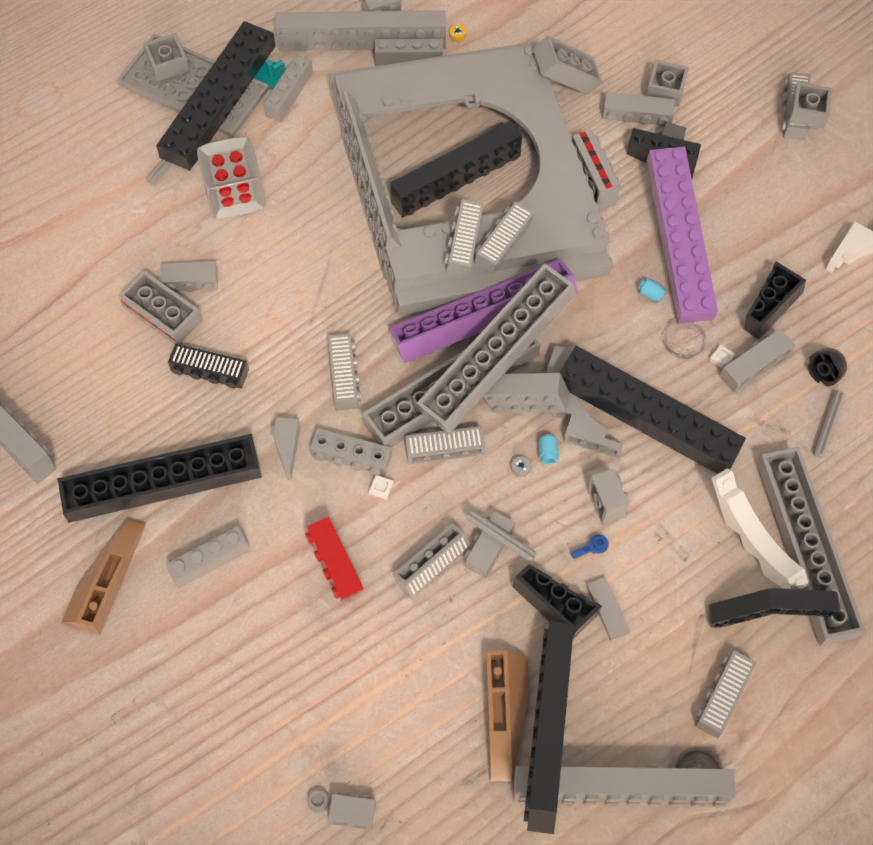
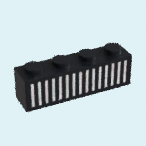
(208, 366)

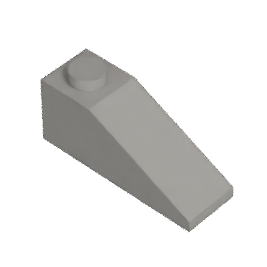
(286, 438)

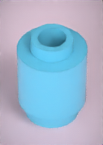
(652, 290)
(548, 449)

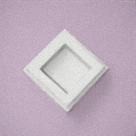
(722, 356)
(381, 487)

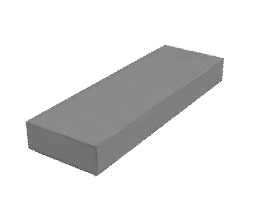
(610, 611)

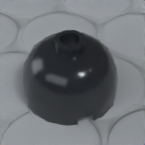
(827, 366)

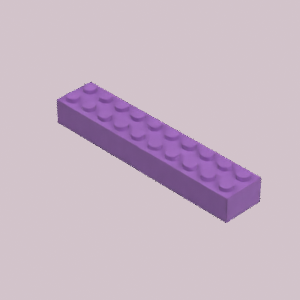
(681, 235)
(461, 317)

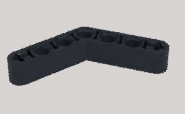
(771, 602)

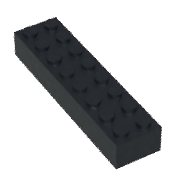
(456, 169)

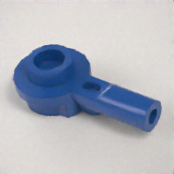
(597, 544)

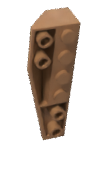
(101, 583)
(506, 710)

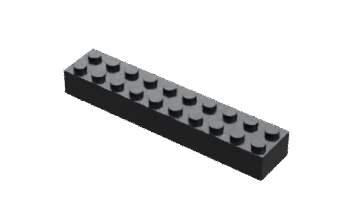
(216, 95)
(651, 411)
(158, 478)
(549, 729)

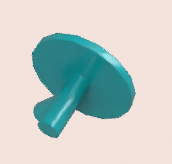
(271, 73)

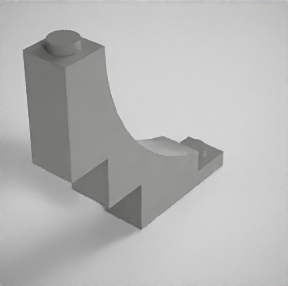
(582, 428)

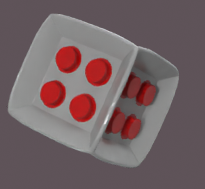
(231, 177)

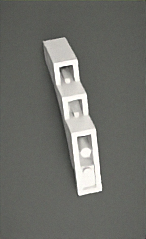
(854, 246)
(755, 539)

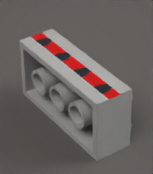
(598, 170)
(160, 308)

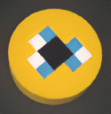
(457, 32)

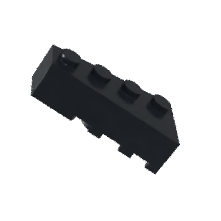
(643, 141)
(774, 299)
(554, 599)

